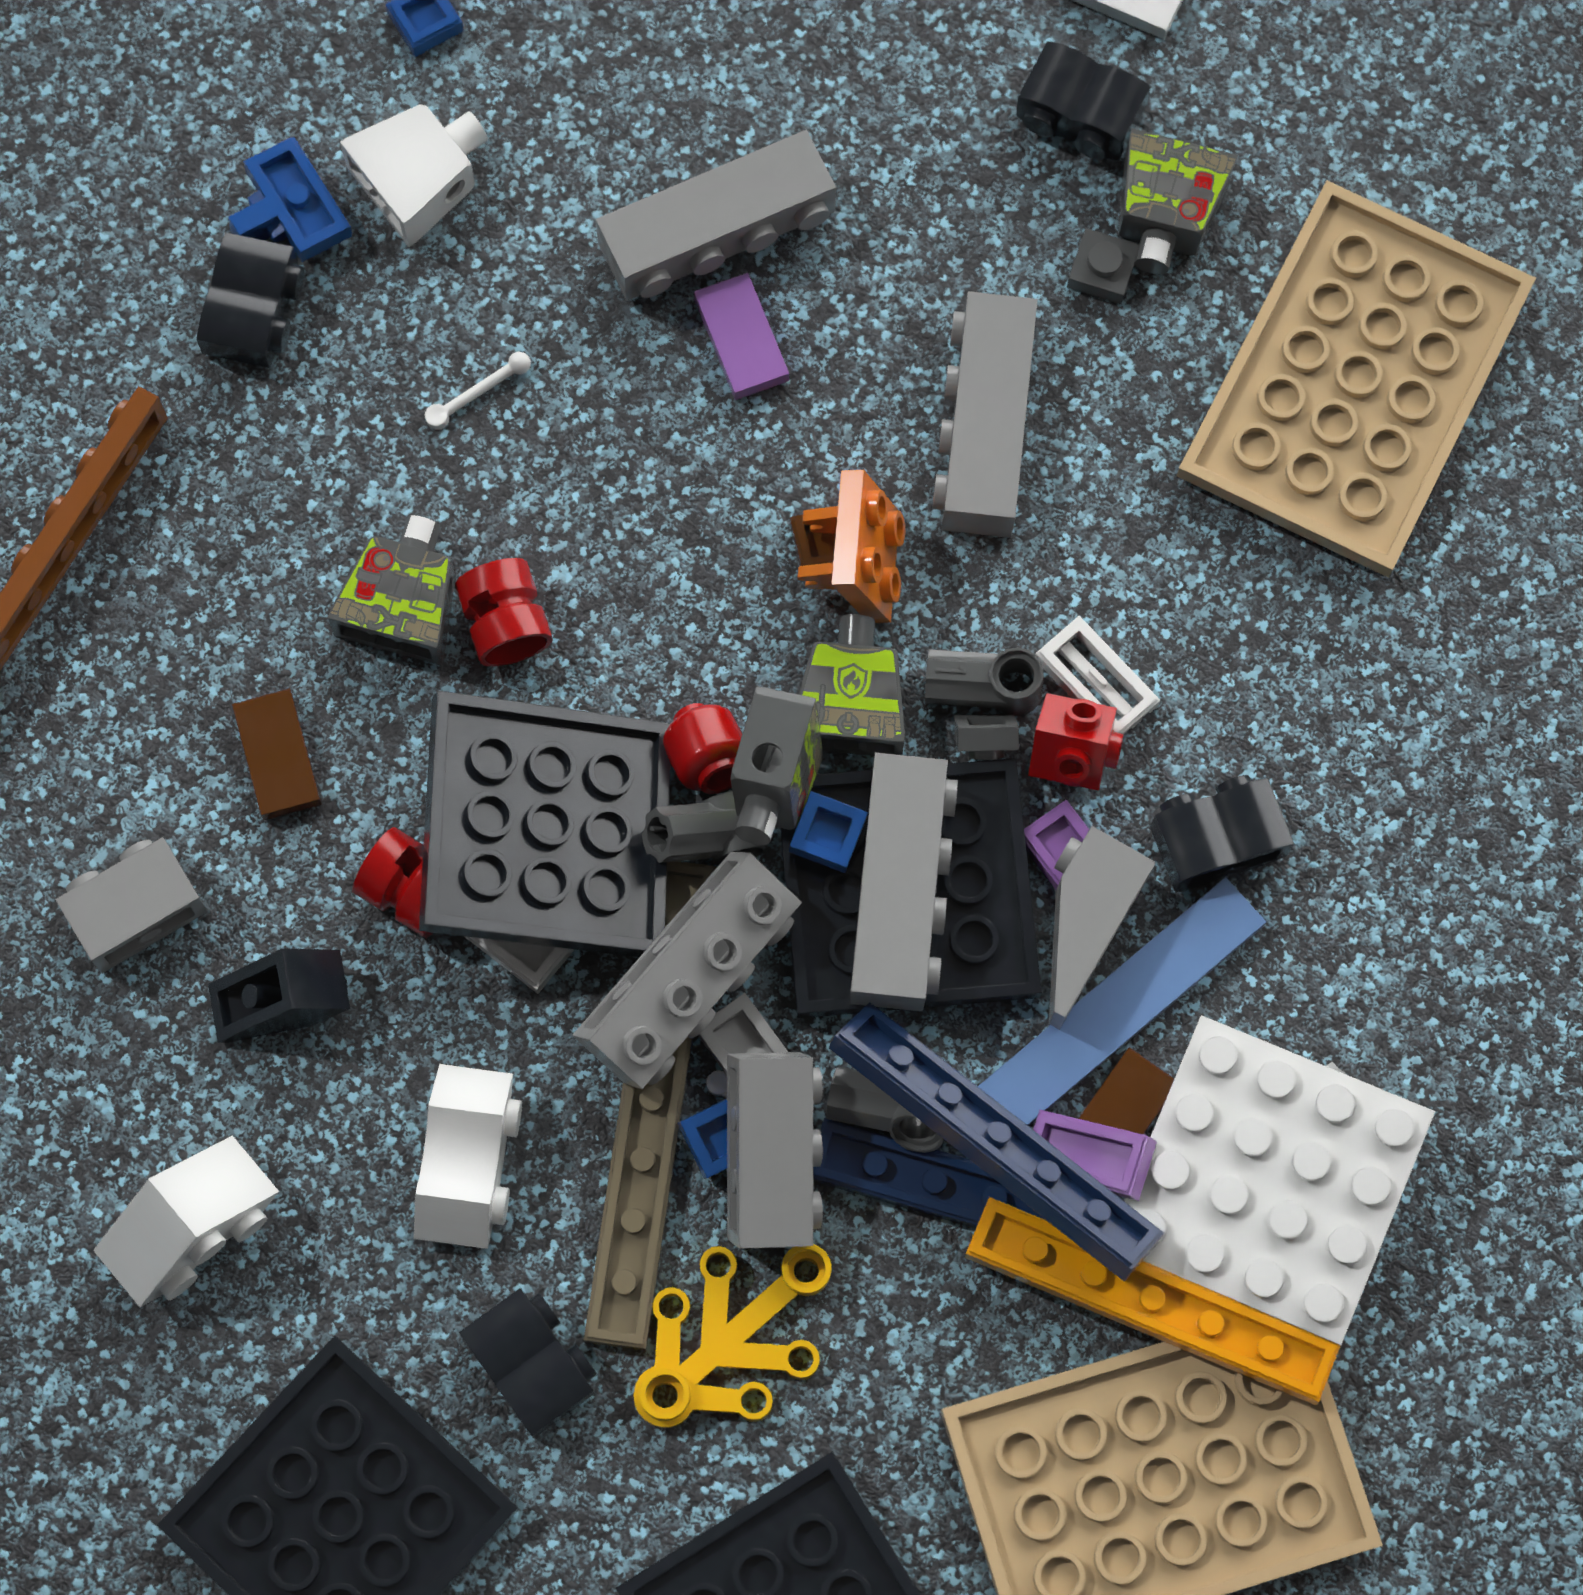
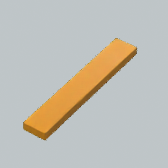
(1155, 1303)

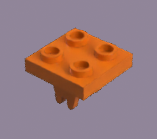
(865, 547)

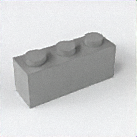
(772, 1149)

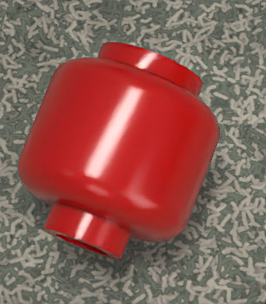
(703, 746)

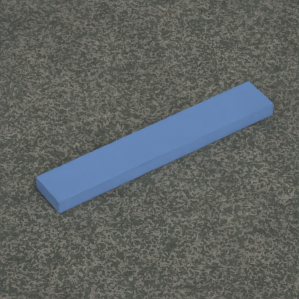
(1125, 1003)

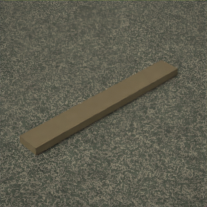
(640, 1180)

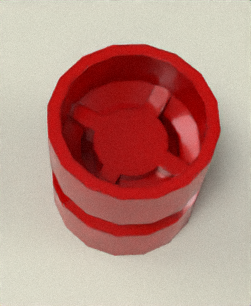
(506, 620)
(393, 877)

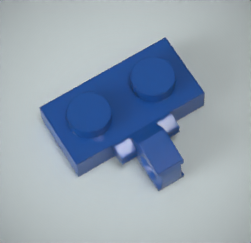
(290, 203)

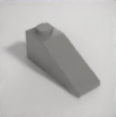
(1090, 905)

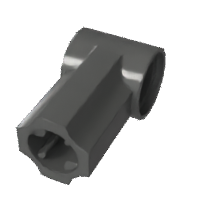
(976, 678)
(695, 831)
(861, 1103)

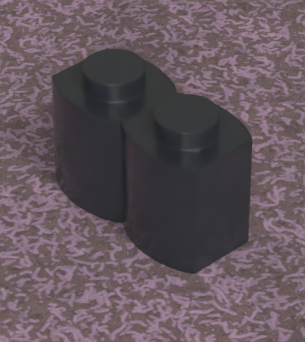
(1082, 101)
(248, 300)
(1220, 833)
(529, 1362)

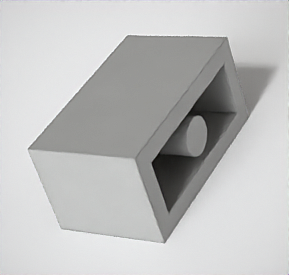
(130, 903)

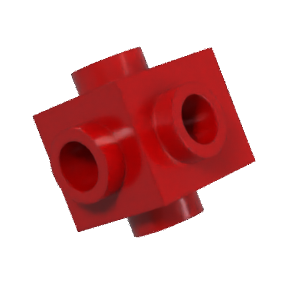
(1075, 742)

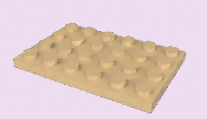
(1356, 378)
(1156, 1479)

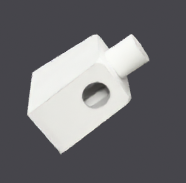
(414, 167)

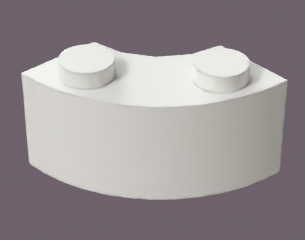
(464, 1156)

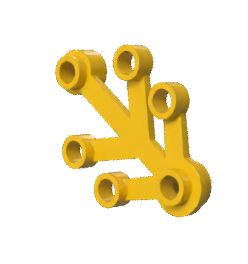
(725, 1343)

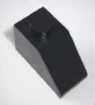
(279, 994)

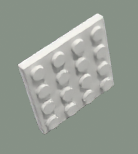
(1276, 1177)

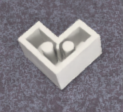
(185, 1220)

